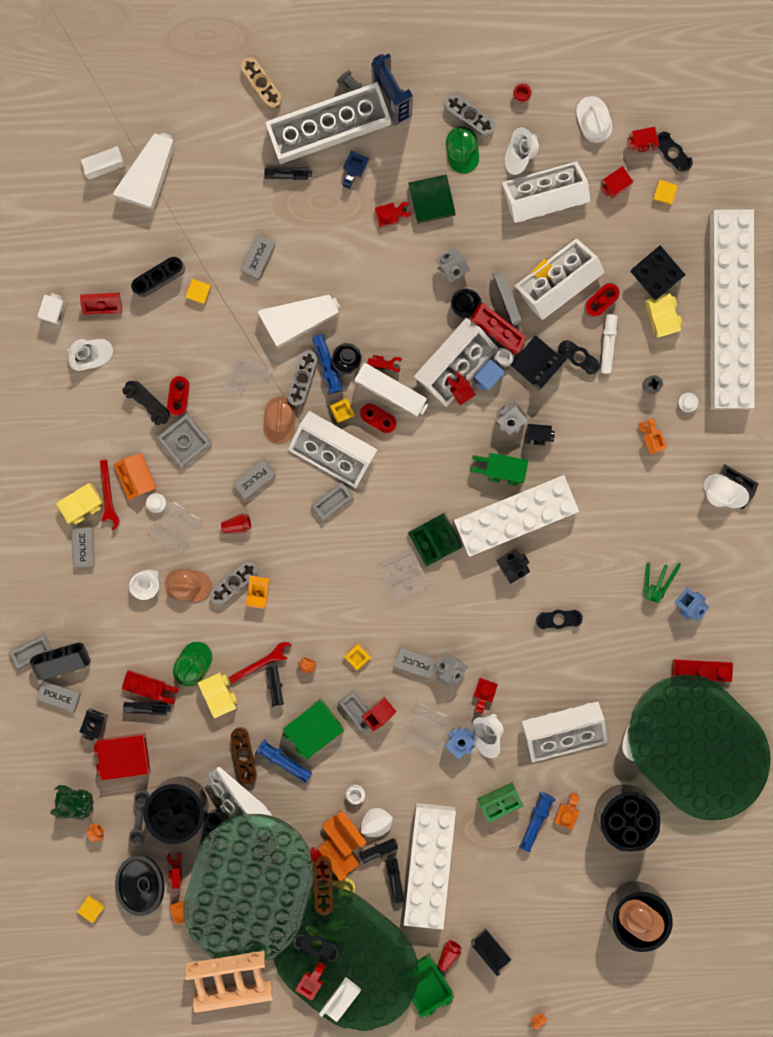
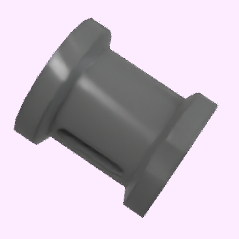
(348, 82)
(655, 379)

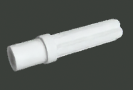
(608, 344)

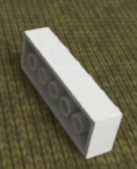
(328, 123)
(516, 515)
(429, 866)

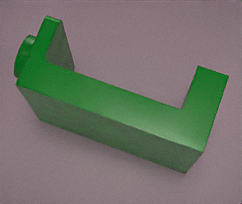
(313, 729)
(432, 988)

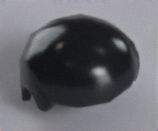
(465, 302)
(346, 358)

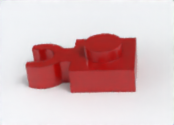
(389, 215)
(461, 389)

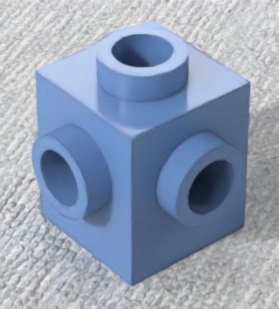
(692, 605)
(460, 749)

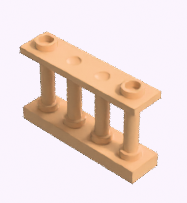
(230, 996)

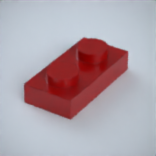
(101, 303)

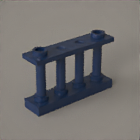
(400, 100)

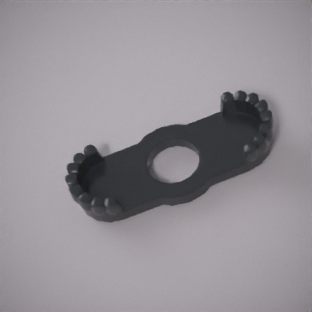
(682, 162)
(589, 364)
(571, 618)
(304, 941)

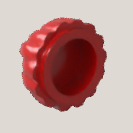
(522, 92)

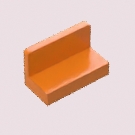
(134, 476)
(343, 833)
(340, 864)

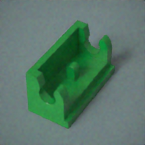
(500, 802)

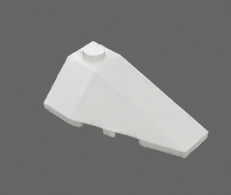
(234, 797)

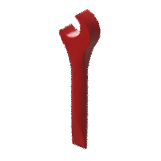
(109, 511)
(275, 655)

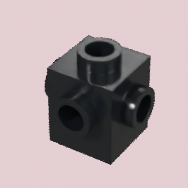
(514, 565)

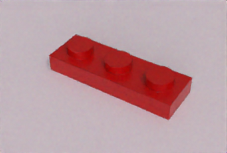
(498, 328)
(713, 670)

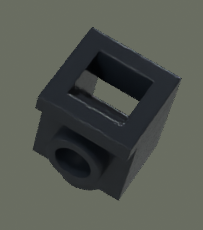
(539, 434)
(98, 719)

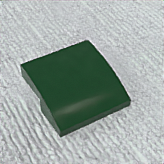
(432, 199)
(435, 539)

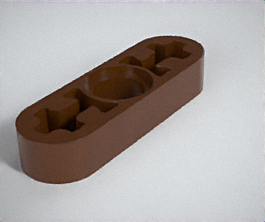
(252, 768)
(318, 899)

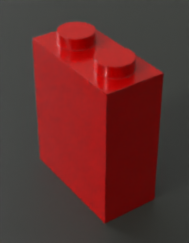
(122, 756)

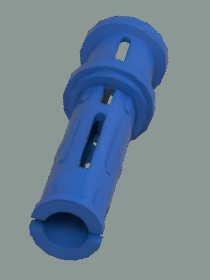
(330, 374)
(275, 756)
(540, 812)

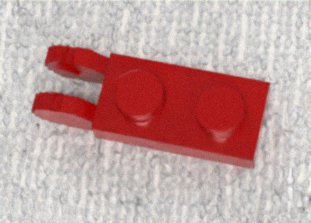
(148, 686)

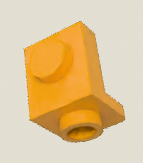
(258, 592)

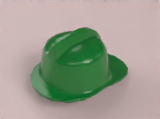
(462, 149)
(192, 663)

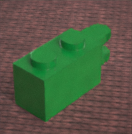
(503, 468)

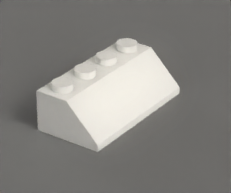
(546, 192)
(571, 272)
(463, 352)
(332, 449)
(565, 731)

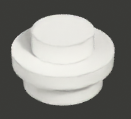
(503, 357)
(688, 402)
(156, 503)
(355, 794)

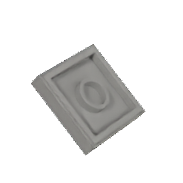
(184, 440)

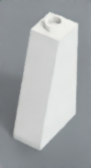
(146, 175)
(297, 318)
(391, 390)

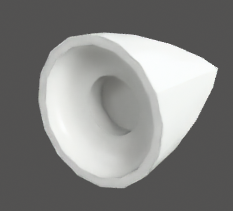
(144, 584)
(376, 822)

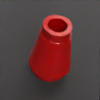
(236, 524)
(449, 954)

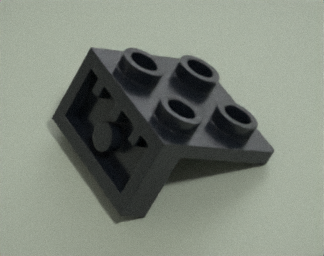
(657, 272)
(538, 362)

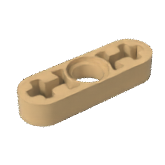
(248, 74)

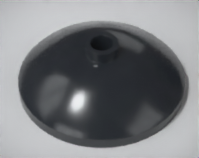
(139, 885)

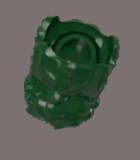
(72, 803)

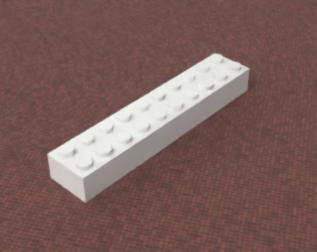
(732, 310)

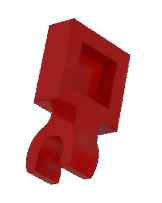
(379, 363)
(484, 692)
(175, 875)
(310, 983)

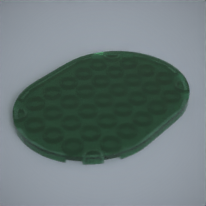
(699, 747)
(248, 887)
(370, 955)

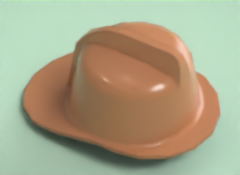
(279, 420)
(188, 585)
(641, 920)

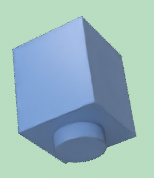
(488, 376)

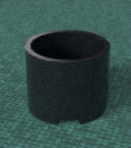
(628, 801)
(160, 808)
(646, 893)

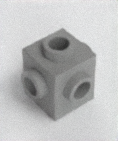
(452, 265)
(511, 418)
(450, 669)

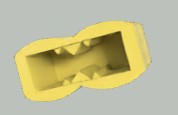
(663, 315)
(80, 503)
(217, 694)

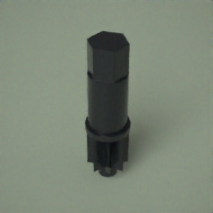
(293, 173)
(152, 708)
(394, 879)

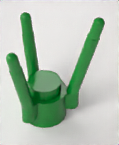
(656, 592)

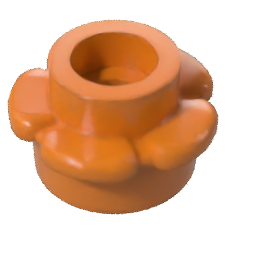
(307, 665)
(95, 832)
(538, 1020)

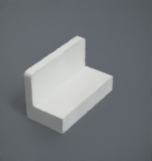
(102, 163)
(340, 999)

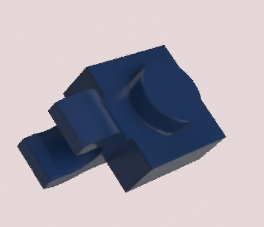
(354, 167)

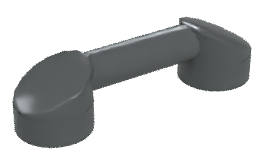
(137, 834)

